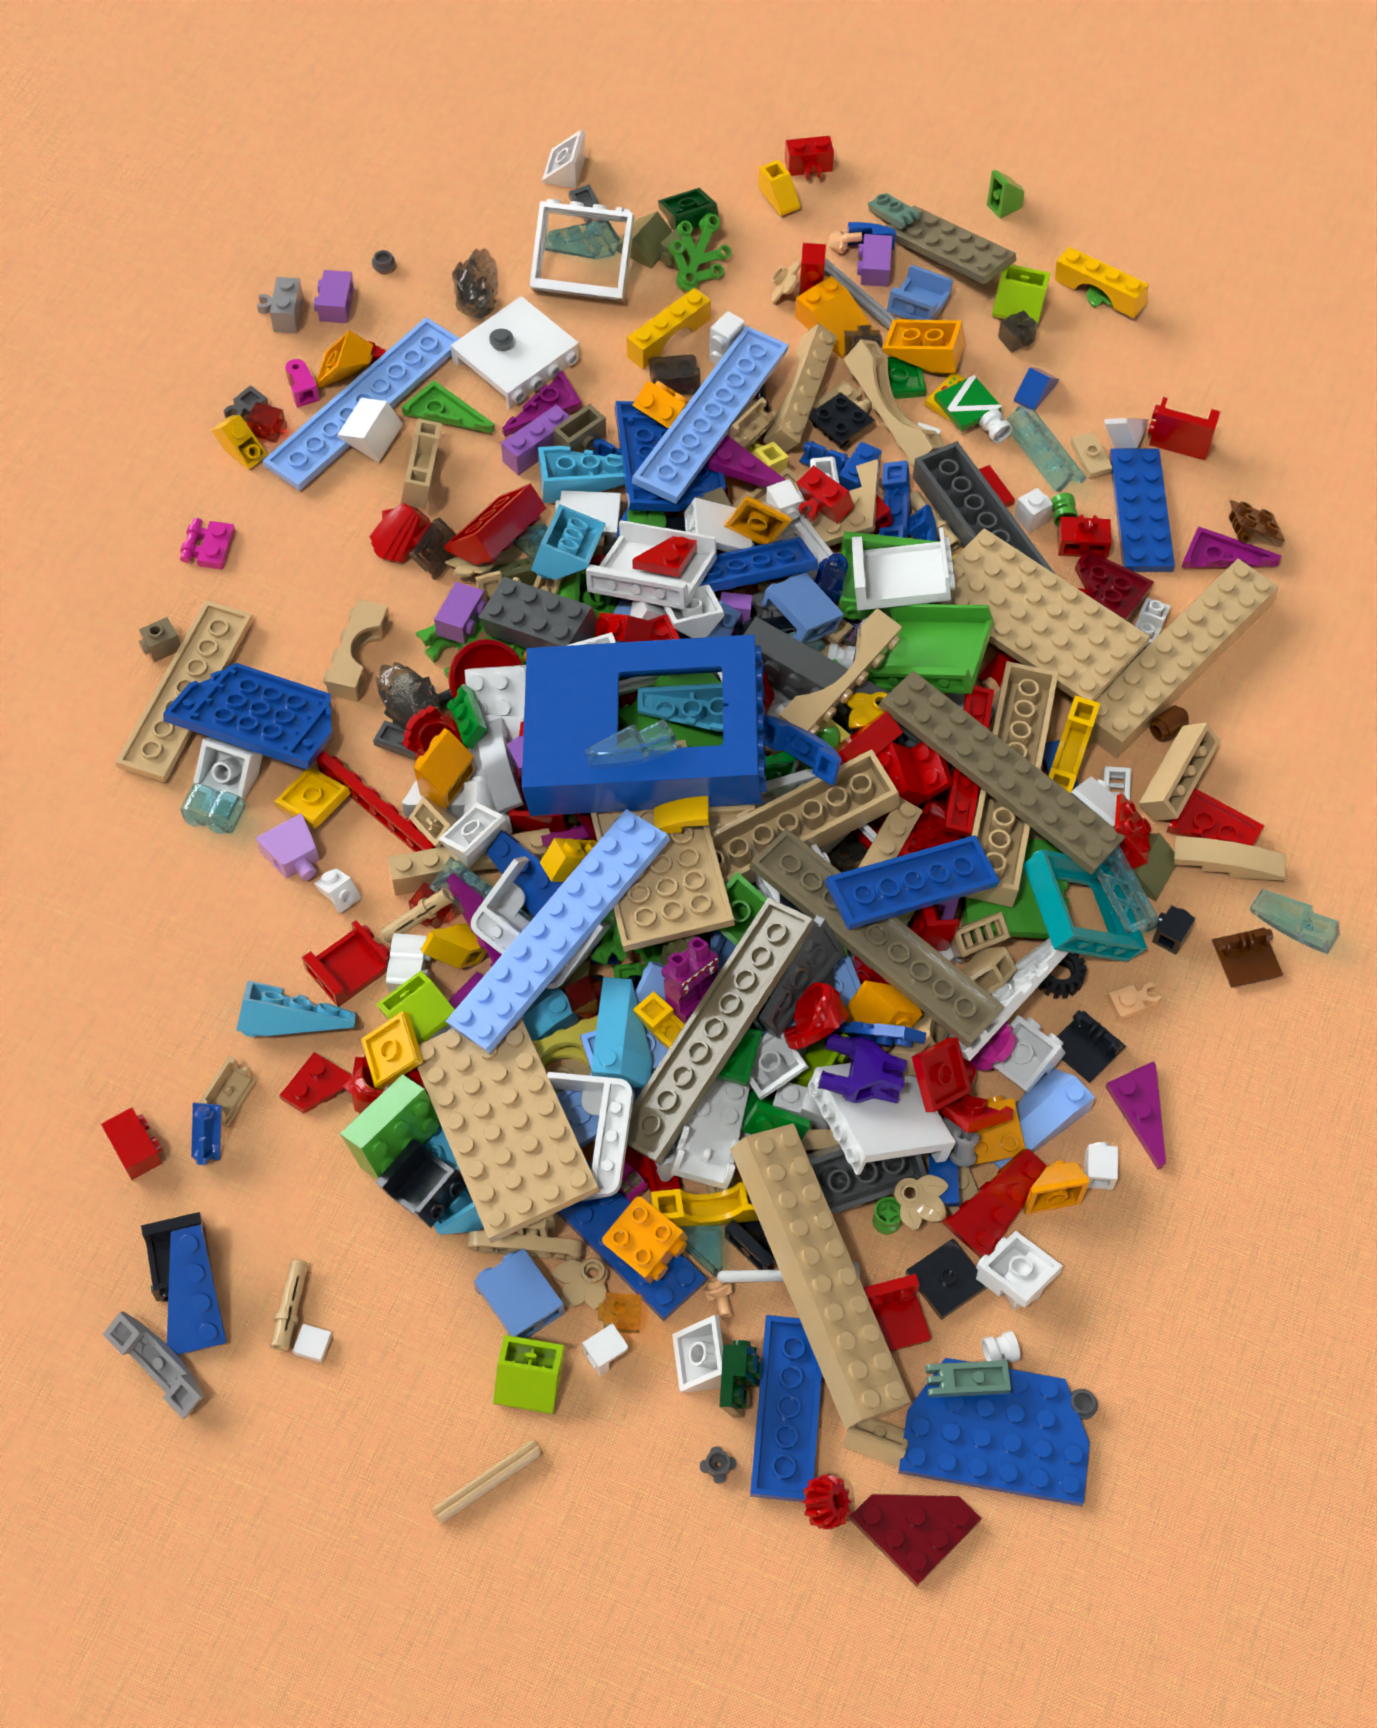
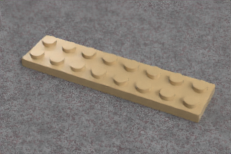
(204, 650)

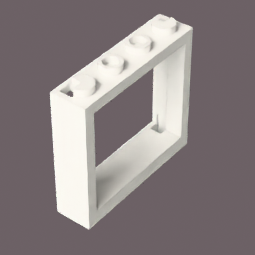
(578, 210)

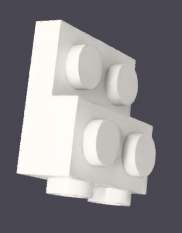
(1032, 1054)
(1017, 1269)

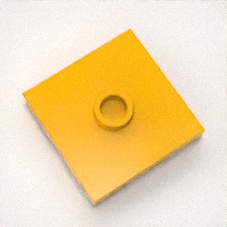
(312, 796)
(392, 1050)

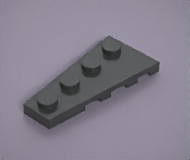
(809, 966)

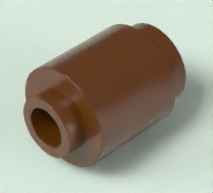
(1169, 723)

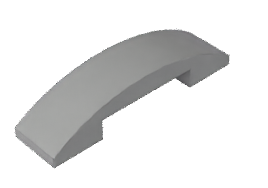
(498, 767)
(157, 1360)

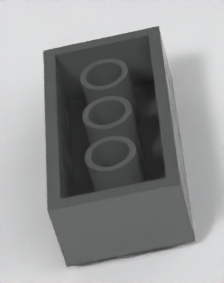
(536, 616)
(878, 1178)

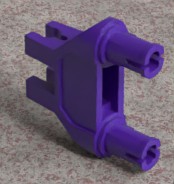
(869, 1074)

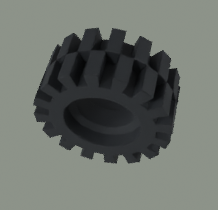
(1068, 985)

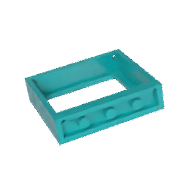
(1115, 944)

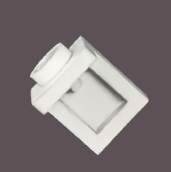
(338, 889)

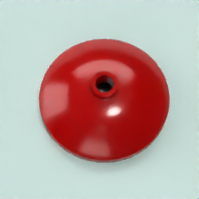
(479, 654)

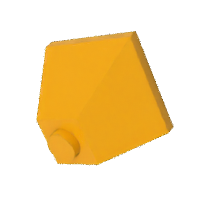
(344, 359)
(758, 521)
(882, 1005)
(1057, 1187)

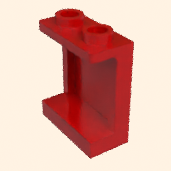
(1182, 431)
(348, 964)

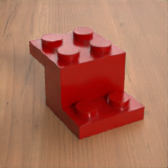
(915, 771)

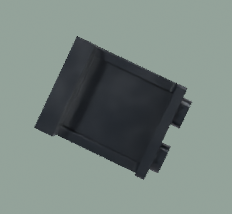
(421, 1183)
(157, 1239)
(751, 1243)

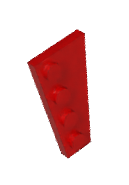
(928, 830)
(990, 1212)

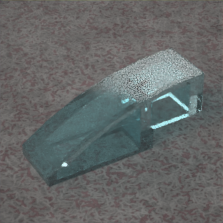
(632, 747)
(1296, 920)

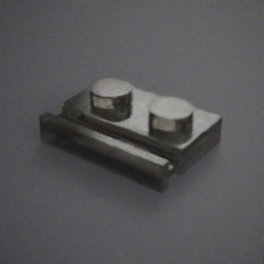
(430, 550)

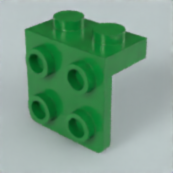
(763, 1116)

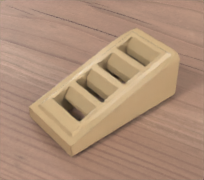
(957, 945)

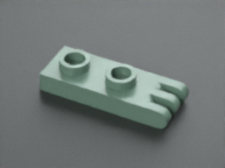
(893, 210)
(968, 1378)

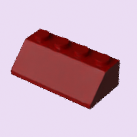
(497, 526)

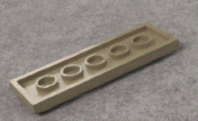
(954, 247)

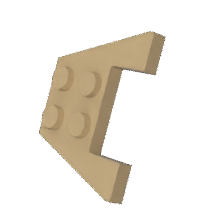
(861, 517)

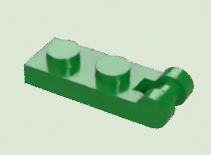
(467, 716)

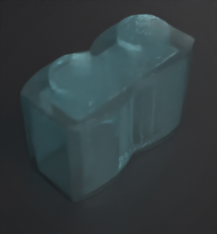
(212, 808)

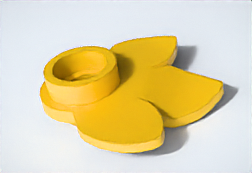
(864, 708)

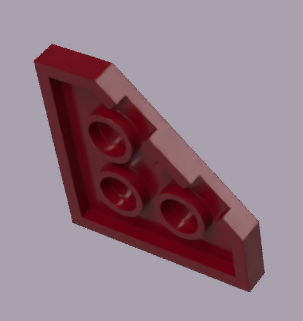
(1112, 584)
(915, 1529)

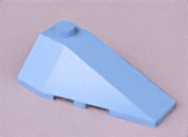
(1050, 1109)

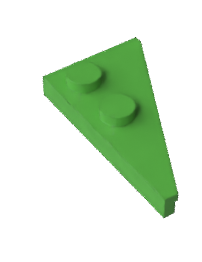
(442, 406)

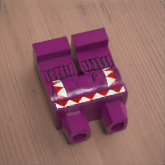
(689, 977)

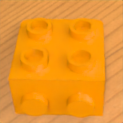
(660, 402)
(1000, 1140)
(645, 1239)

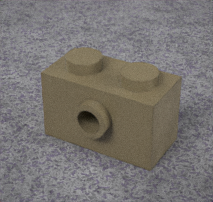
(580, 430)

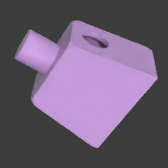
(290, 848)

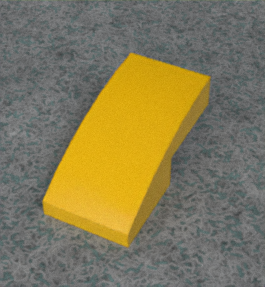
(682, 812)
(659, 1019)

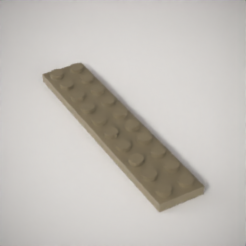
(1002, 772)
(884, 946)
(715, 1028)

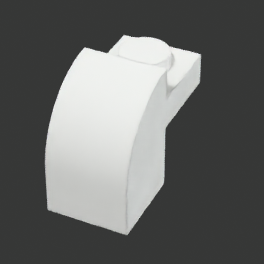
(798, 1101)

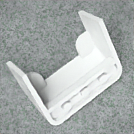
(500, 923)
(613, 1103)

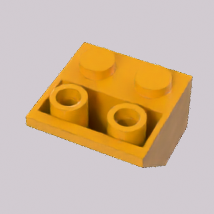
(444, 769)

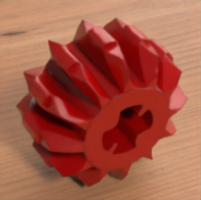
(826, 1502)

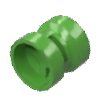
(1063, 506)
(888, 1209)

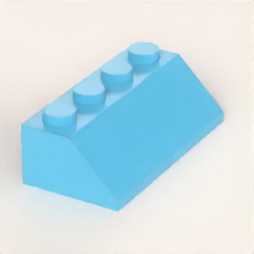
(567, 544)

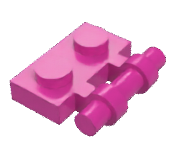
(215, 543)

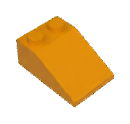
(832, 308)
(927, 343)

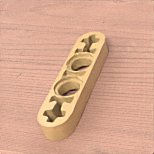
(535, 1246)

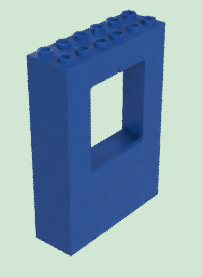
(575, 706)

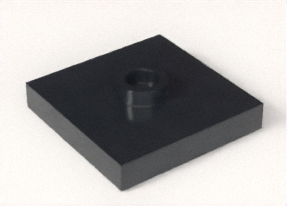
(947, 1279)

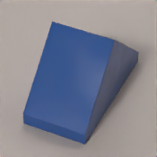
(1035, 388)

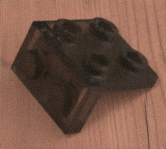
(676, 372)

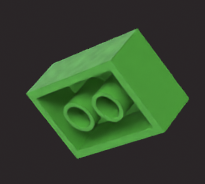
(389, 1125)

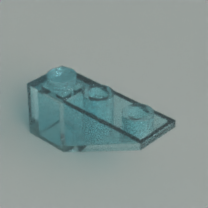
(585, 240)

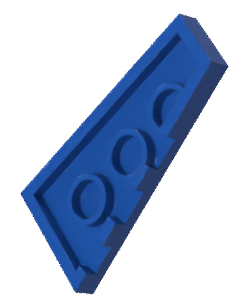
(531, 879)
(883, 1034)
(192, 1297)

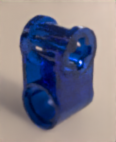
(829, 580)

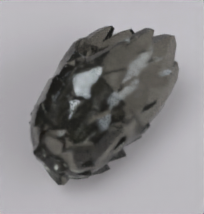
(476, 284)
(405, 693)

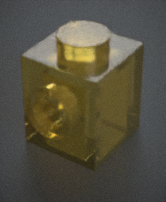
(622, 1311)

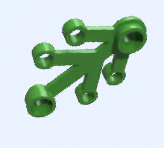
(697, 254)

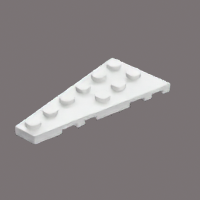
(1029, 974)

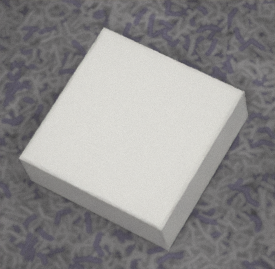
(312, 1343)

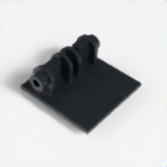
(840, 419)
(1088, 1046)

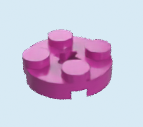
(999, 1049)

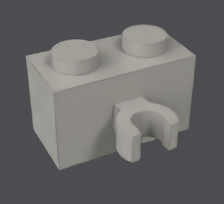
(284, 305)

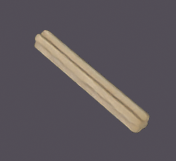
(486, 1481)

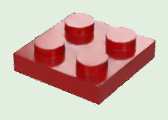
(941, 1074)

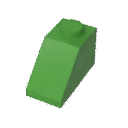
(1004, 194)

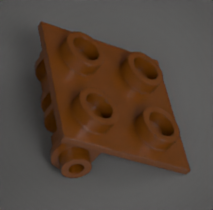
(1249, 520)
(1247, 957)

